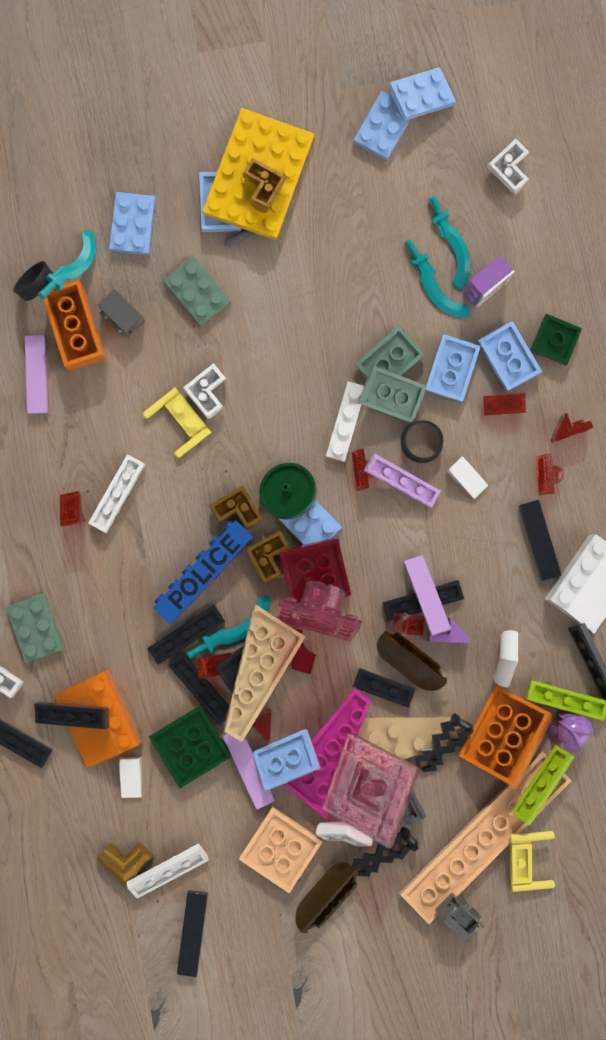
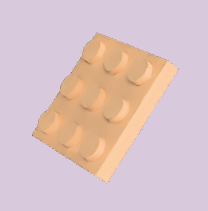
(280, 849)

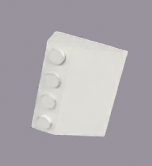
(582, 586)

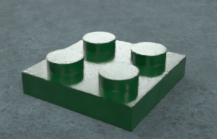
(555, 339)

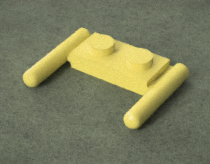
(184, 415)
(522, 861)

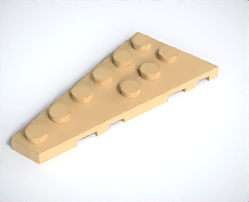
(264, 659)
(404, 734)

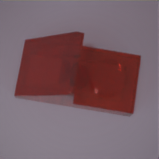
(565, 430)
(71, 509)
(408, 624)
(206, 664)
(263, 725)

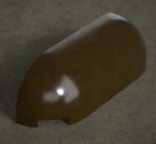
(410, 661)
(326, 896)

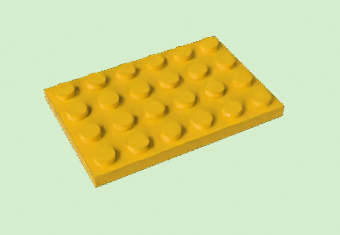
(272, 144)

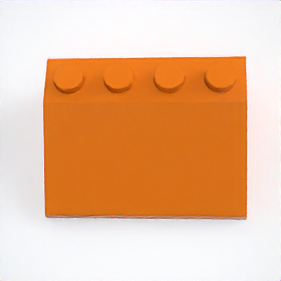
(506, 736)
(101, 744)

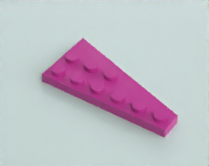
(328, 748)

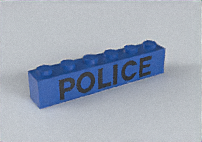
(203, 572)

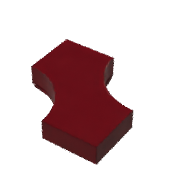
(303, 659)

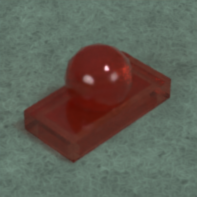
(359, 465)
(548, 474)

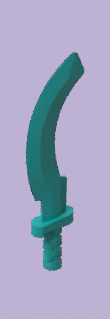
(456, 242)
(74, 269)
(431, 287)
(228, 636)

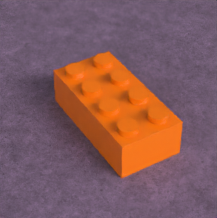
(74, 326)

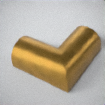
(268, 182)
(237, 502)
(263, 553)
(124, 867)

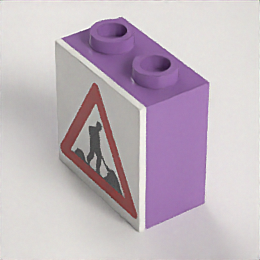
(488, 281)

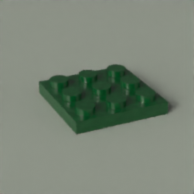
(190, 746)

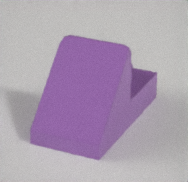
(454, 635)

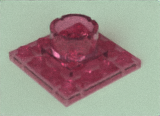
(319, 612)
(371, 789)

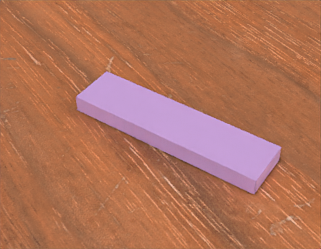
(36, 374)
(402, 480)
(427, 595)
(245, 762)

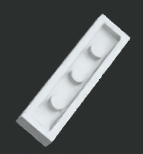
(345, 422)
(116, 493)
(167, 871)

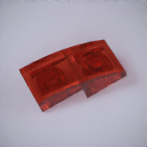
(504, 404)

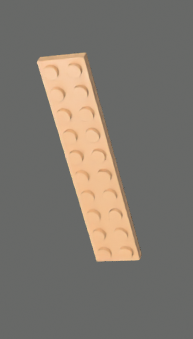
(473, 847)

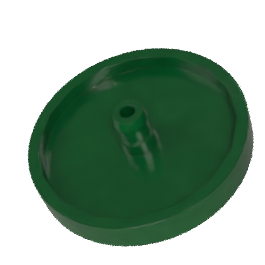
(288, 491)

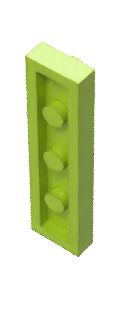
(566, 700)
(542, 784)

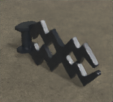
(437, 749)
(377, 858)

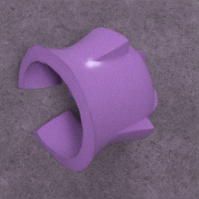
(571, 732)

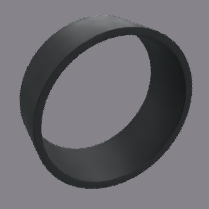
(32, 281)
(411, 456)

